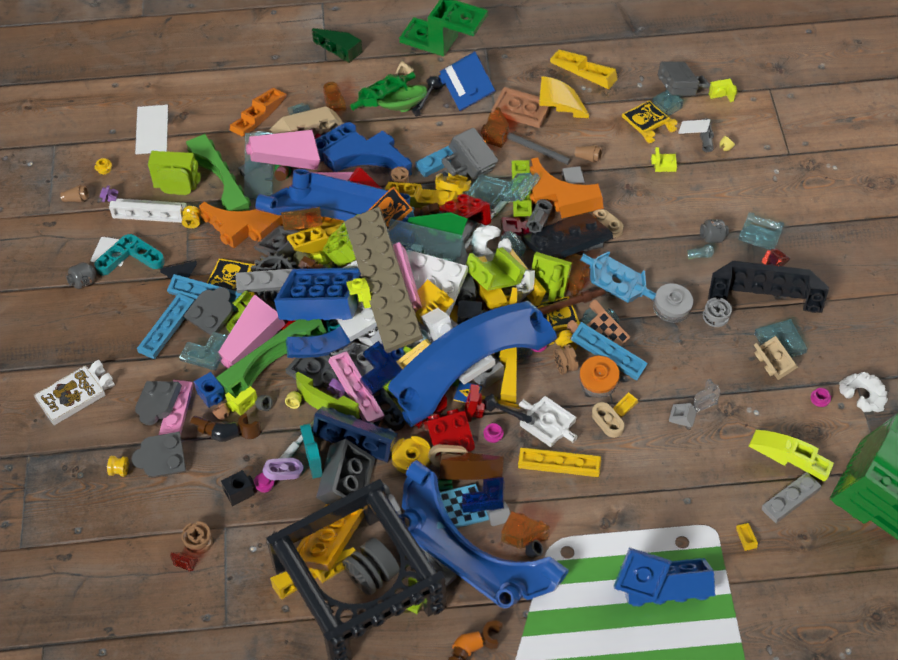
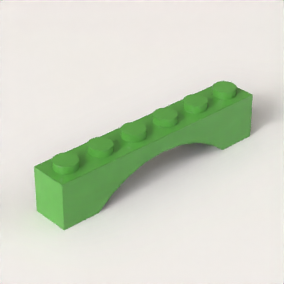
(207, 157)
(245, 371)

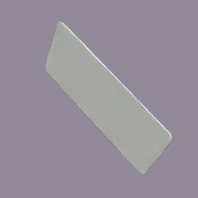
(694, 126)

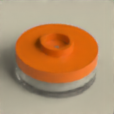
(599, 376)

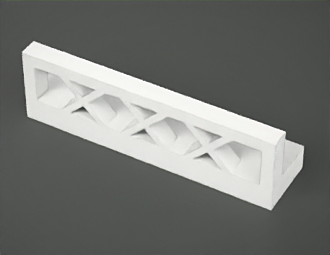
(147, 210)

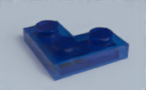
(383, 370)
(490, 499)

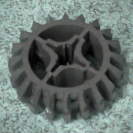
(277, 262)

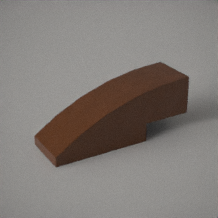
(470, 466)

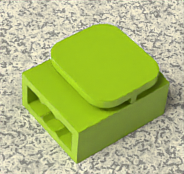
(174, 172)

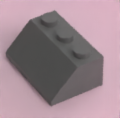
(344, 471)

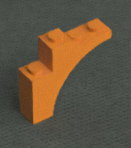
(566, 197)
(239, 225)

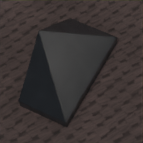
(182, 269)

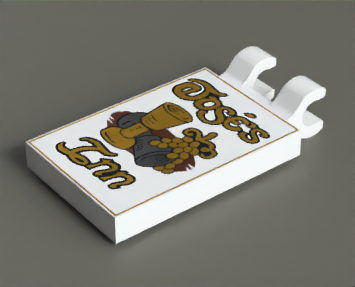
(74, 392)

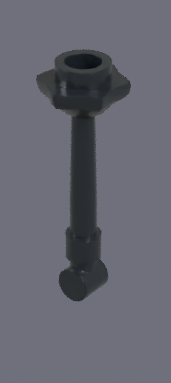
(433, 83)
(491, 403)

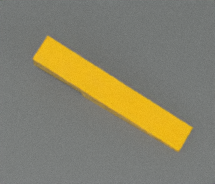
(509, 358)

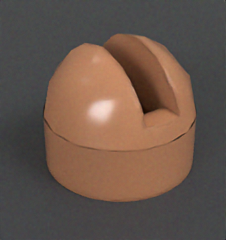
(220, 410)

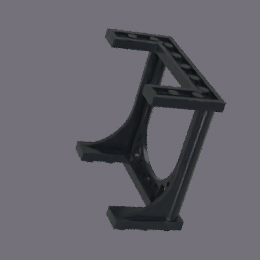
(377, 507)

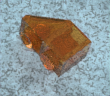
(496, 129)
(301, 218)
(578, 273)
(521, 530)

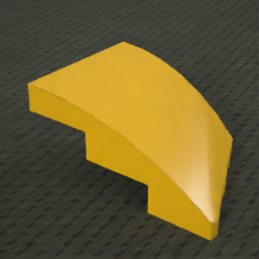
(562, 96)

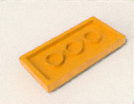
(325, 546)

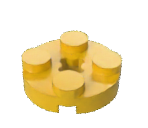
(452, 183)
(404, 446)

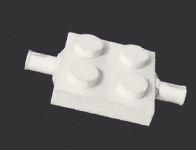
(550, 421)

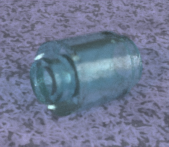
(516, 243)

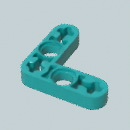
(130, 249)
(311, 451)

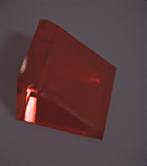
(775, 257)
(184, 560)

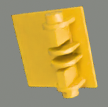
(432, 298)

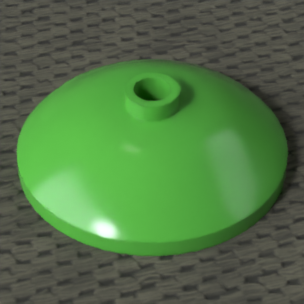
(402, 99)

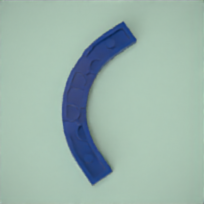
(317, 345)

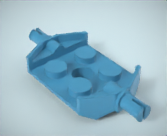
(631, 282)

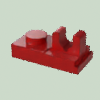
(473, 404)

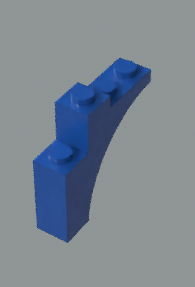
(358, 151)

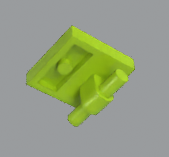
(552, 274)

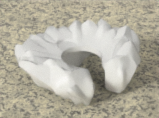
(482, 236)
(871, 384)

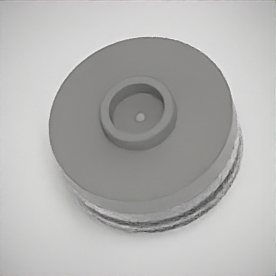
(672, 303)

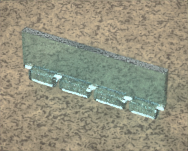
(257, 174)
(429, 239)

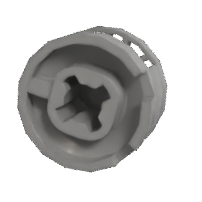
(722, 316)

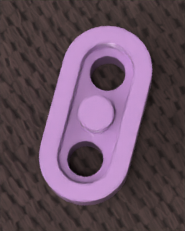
(282, 469)

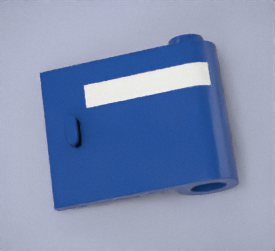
(467, 81)

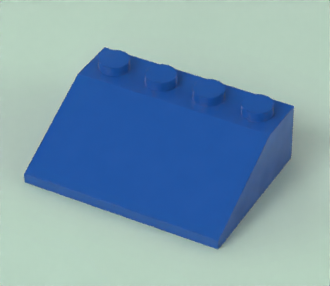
(317, 294)

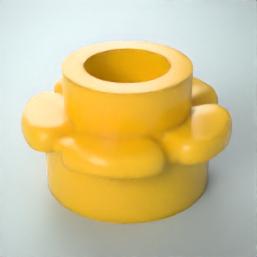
(103, 166)

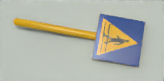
(463, 390)

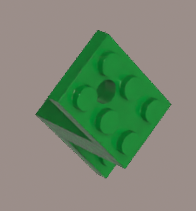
(443, 26)

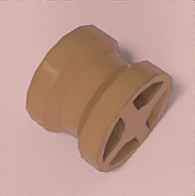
(400, 175)

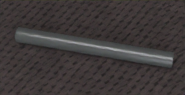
(538, 148)

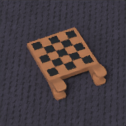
(603, 324)

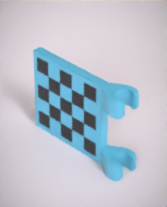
(453, 505)

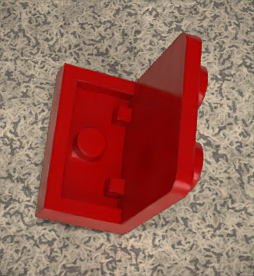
(469, 208)
(450, 430)

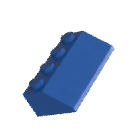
(683, 581)

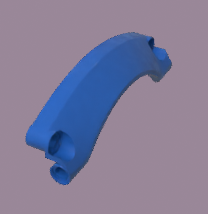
(437, 367)

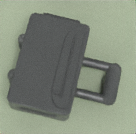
(680, 79)
(471, 153)

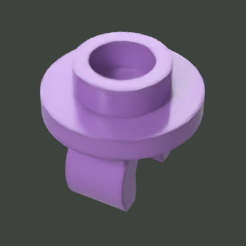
(109, 195)

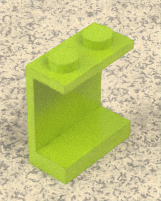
(498, 273)

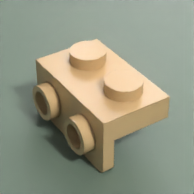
(776, 357)

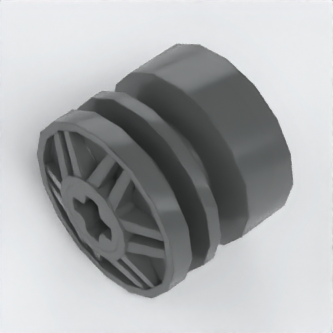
(371, 566)

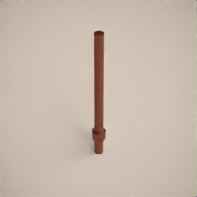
(585, 297)

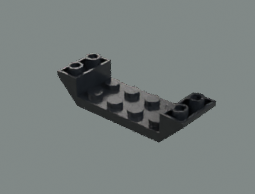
(771, 281)

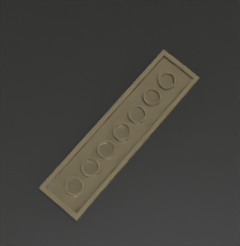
(387, 287)

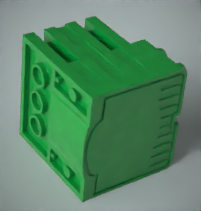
(871, 479)

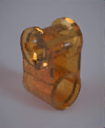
(333, 97)

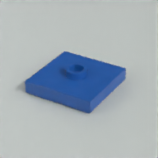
(642, 574)

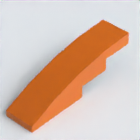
(260, 110)

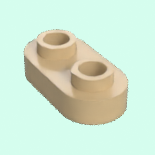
(609, 221)
(609, 421)
(447, 449)

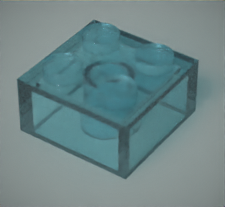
(667, 103)

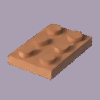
(521, 107)

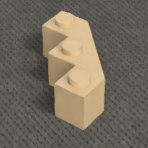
(316, 120)

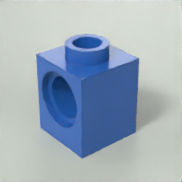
(209, 383)

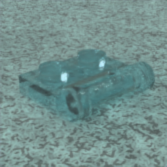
(761, 236)

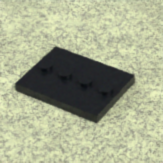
(568, 236)

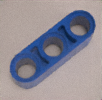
(333, 136)

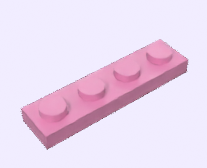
(350, 380)
(175, 420)

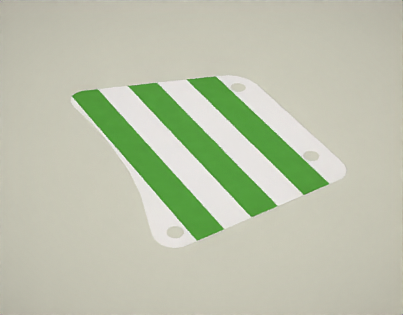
(596, 622)

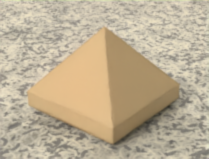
(403, 69)

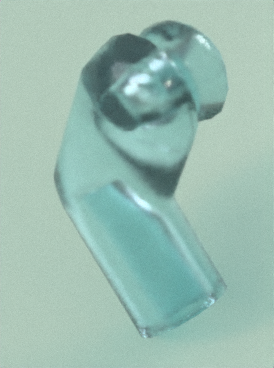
(705, 252)

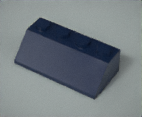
(336, 426)

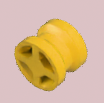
(191, 217)
(563, 339)
(118, 466)

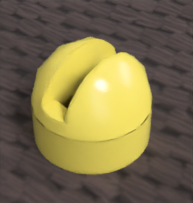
(725, 141)
(293, 399)

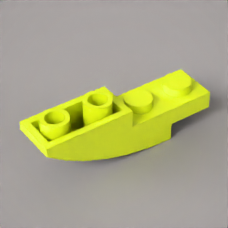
(791, 450)

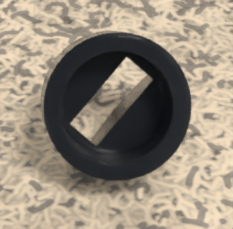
(534, 549)

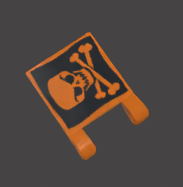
(393, 206)

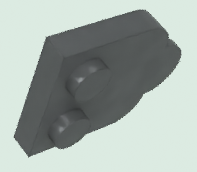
(210, 310)
(315, 368)
(157, 400)
(160, 455)

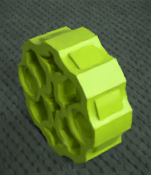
(339, 247)

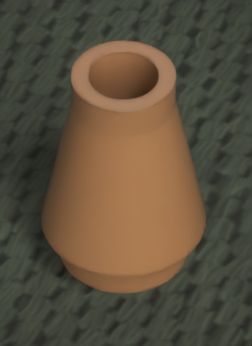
(589, 153)
(75, 194)

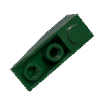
(339, 43)

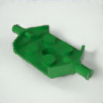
(391, 83)

